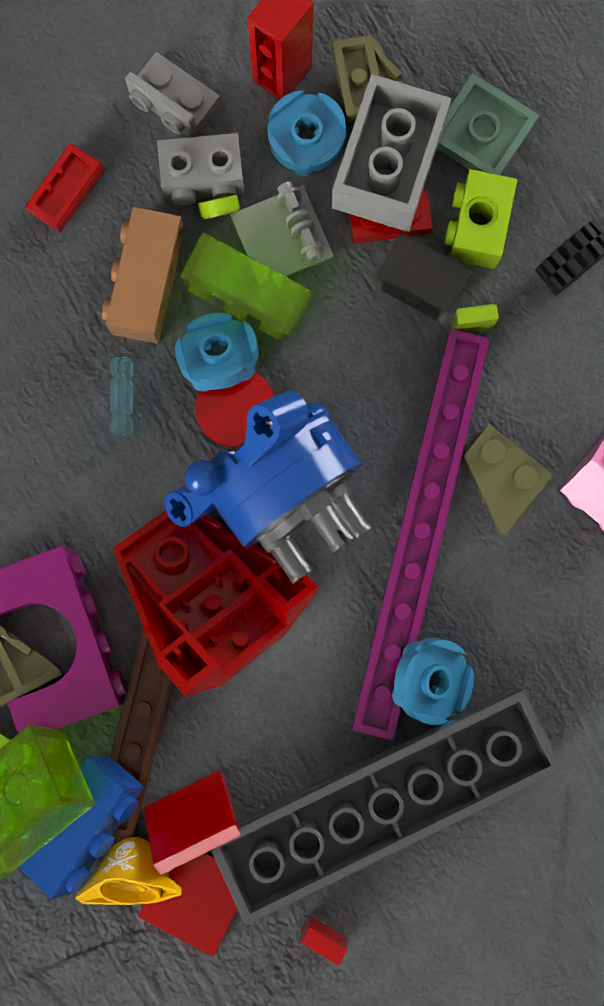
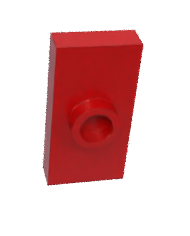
(65, 187)

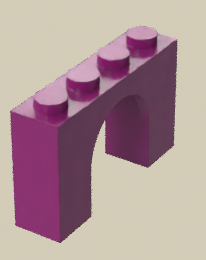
(91, 682)

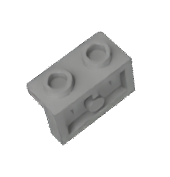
(172, 95)

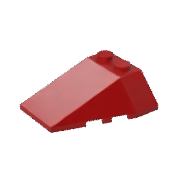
(207, 599)

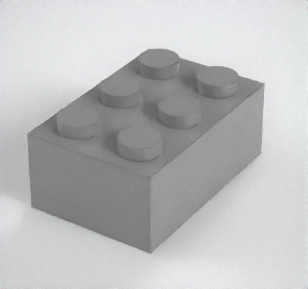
(390, 152)

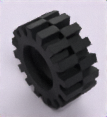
(572, 258)

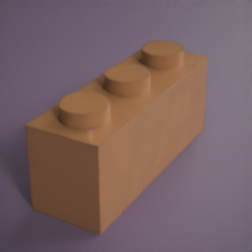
(144, 275)

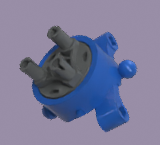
(276, 481)

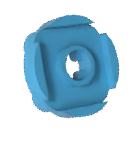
(309, 110)
(223, 370)
(413, 675)

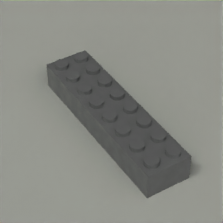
(385, 803)

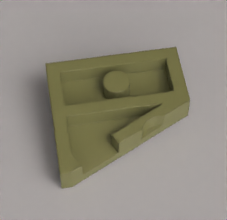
(354, 63)
(504, 477)
(22, 668)

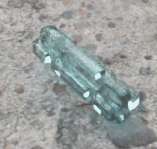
(121, 396)

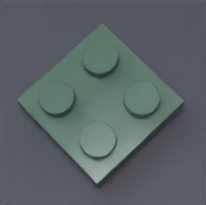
(485, 127)

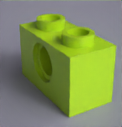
(492, 198)

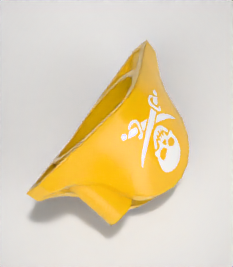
(128, 877)

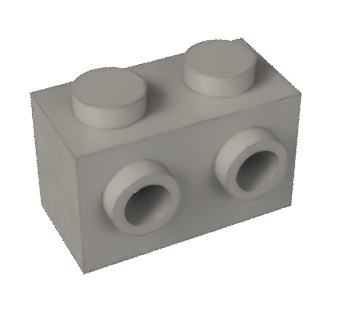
(200, 168)

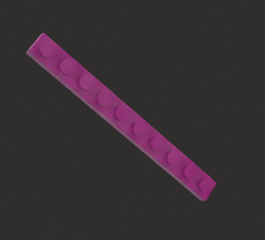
(421, 529)

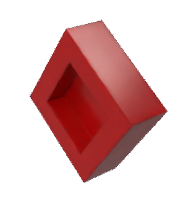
(323, 940)

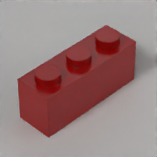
(281, 44)

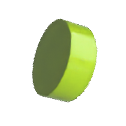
(219, 207)

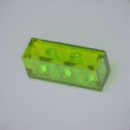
(246, 287)

